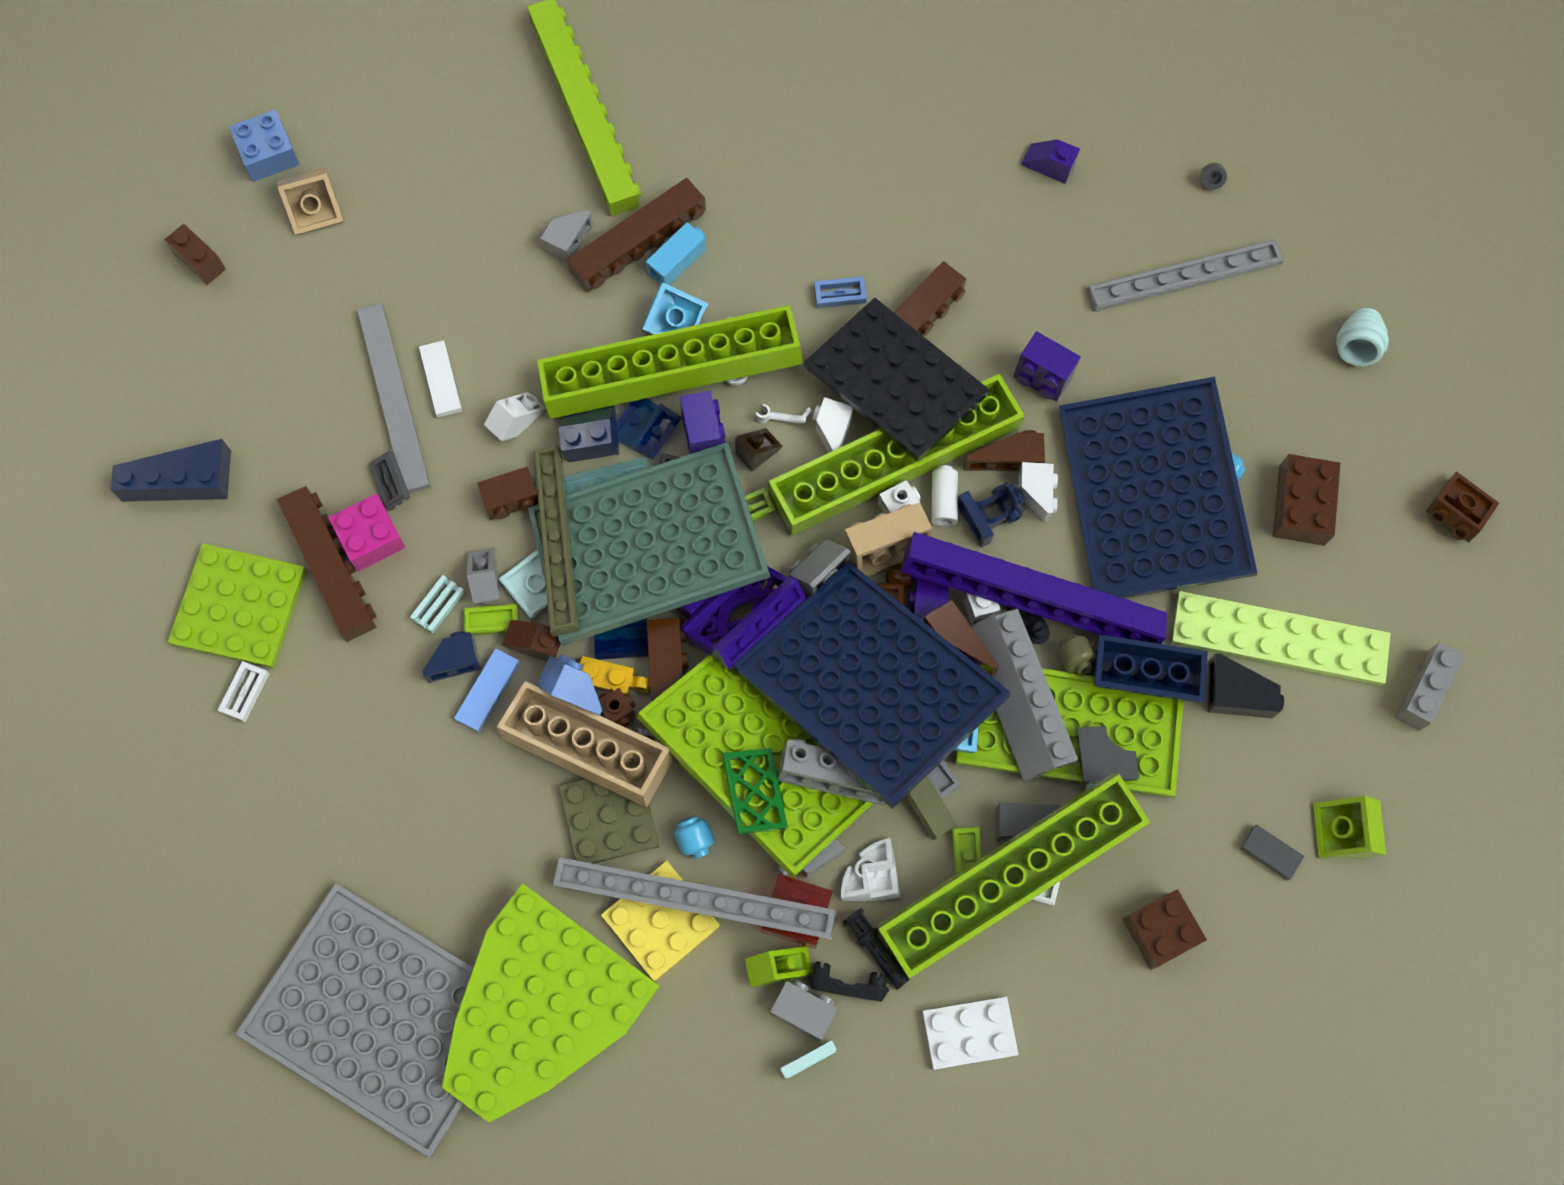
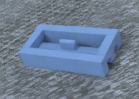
(841, 296)

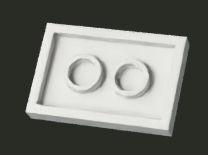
(970, 1033)

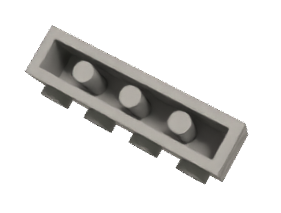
(818, 770)

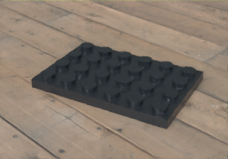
(896, 379)

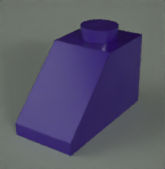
(1052, 159)

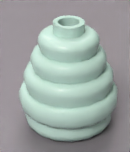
(1362, 338)

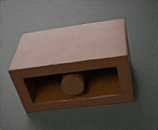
(195, 254)
(508, 493)

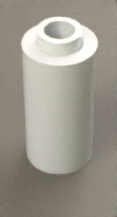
(944, 496)

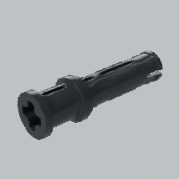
(898, 977)

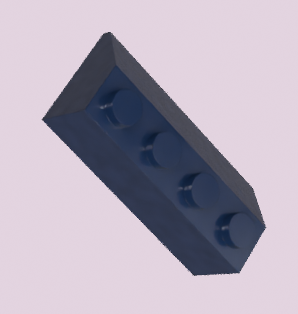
(1150, 668)

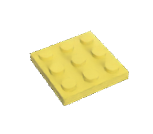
(656, 933)

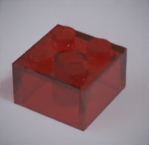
(799, 892)

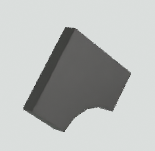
(1102, 757)

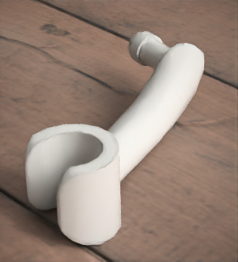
(781, 416)

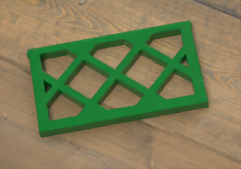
(770, 775)

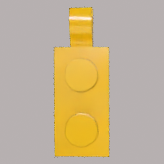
(612, 676)

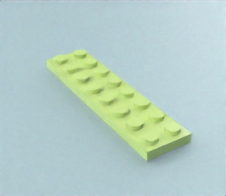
(1280, 638)

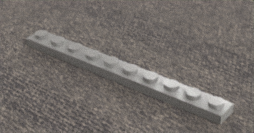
(695, 898)

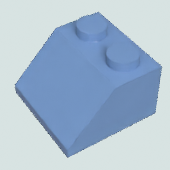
(566, 681)

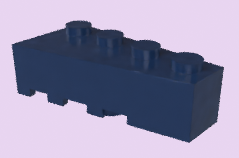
(181, 474)

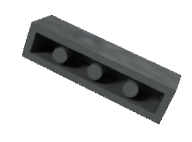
(1016, 817)

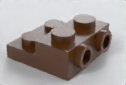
(1462, 507)

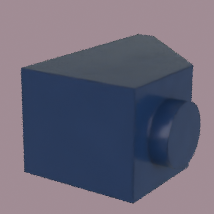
(453, 658)

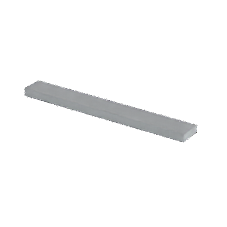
(1184, 275)
(393, 397)

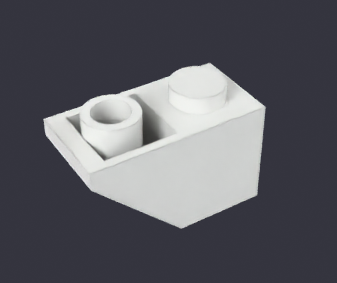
(513, 415)
(1037, 485)

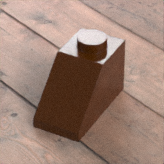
(531, 639)

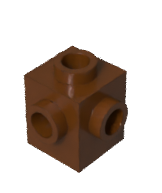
(625, 712)

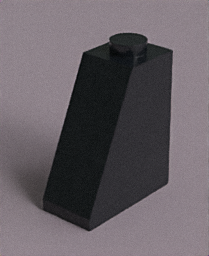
(1241, 691)

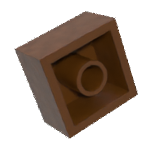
(1164, 929)

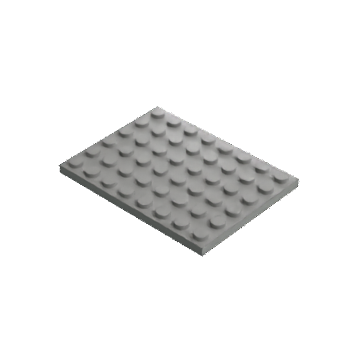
(367, 1017)

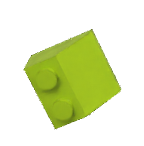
(1349, 828)

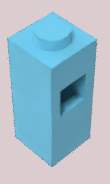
(676, 254)

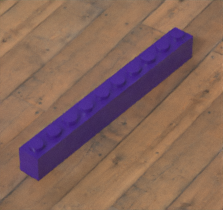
(1031, 590)

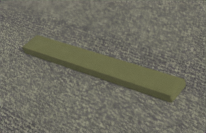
(556, 542)

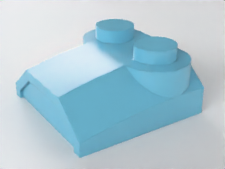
(672, 310)

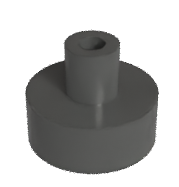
(1213, 176)

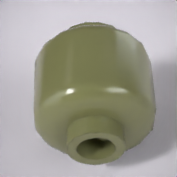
(1076, 654)

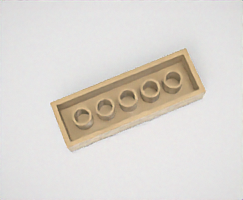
(585, 744)

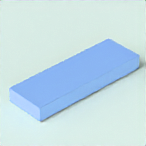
(487, 690)

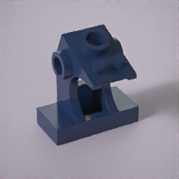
(1009, 501)

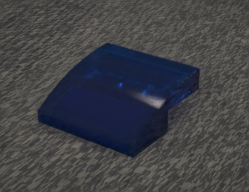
(646, 426)
(623, 641)

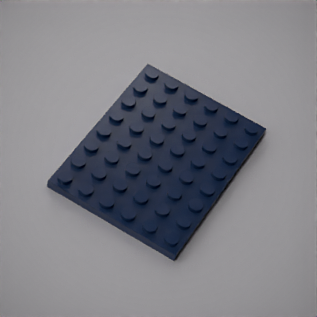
(1157, 490)
(871, 683)

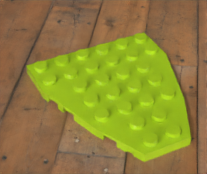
(537, 1007)

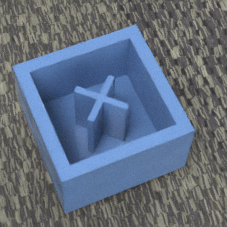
(264, 145)

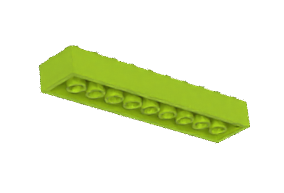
(669, 361)
(877, 463)
(1013, 874)

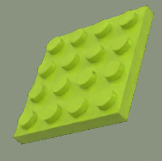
(237, 606)

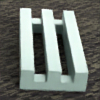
(459, 592)
(808, 1060)

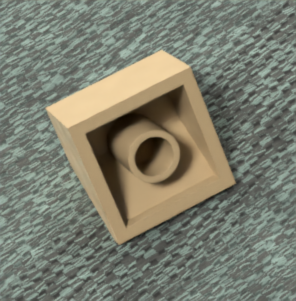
(310, 200)

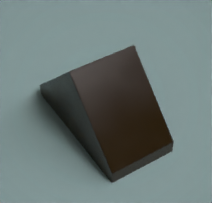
(756, 447)

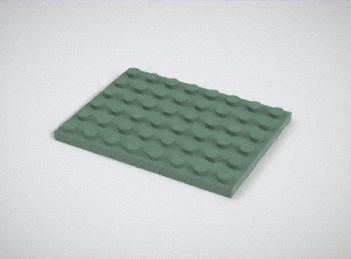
(658, 541)

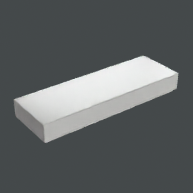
(440, 379)

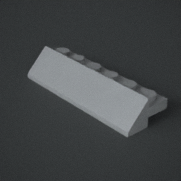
(1030, 713)

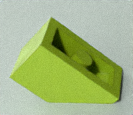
(778, 966)

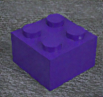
(1046, 366)
(701, 421)

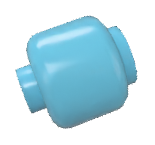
(694, 837)

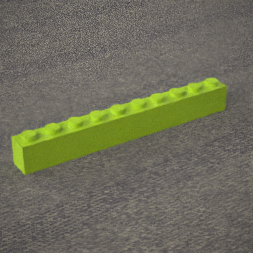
(583, 107)

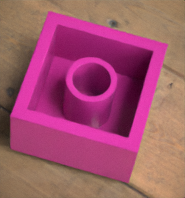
(366, 532)

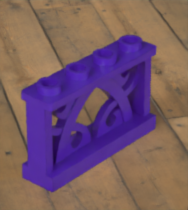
(741, 635)

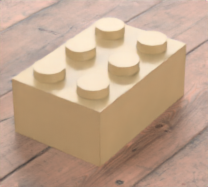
(883, 540)

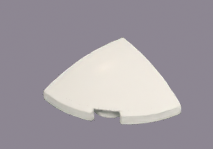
(873, 875)

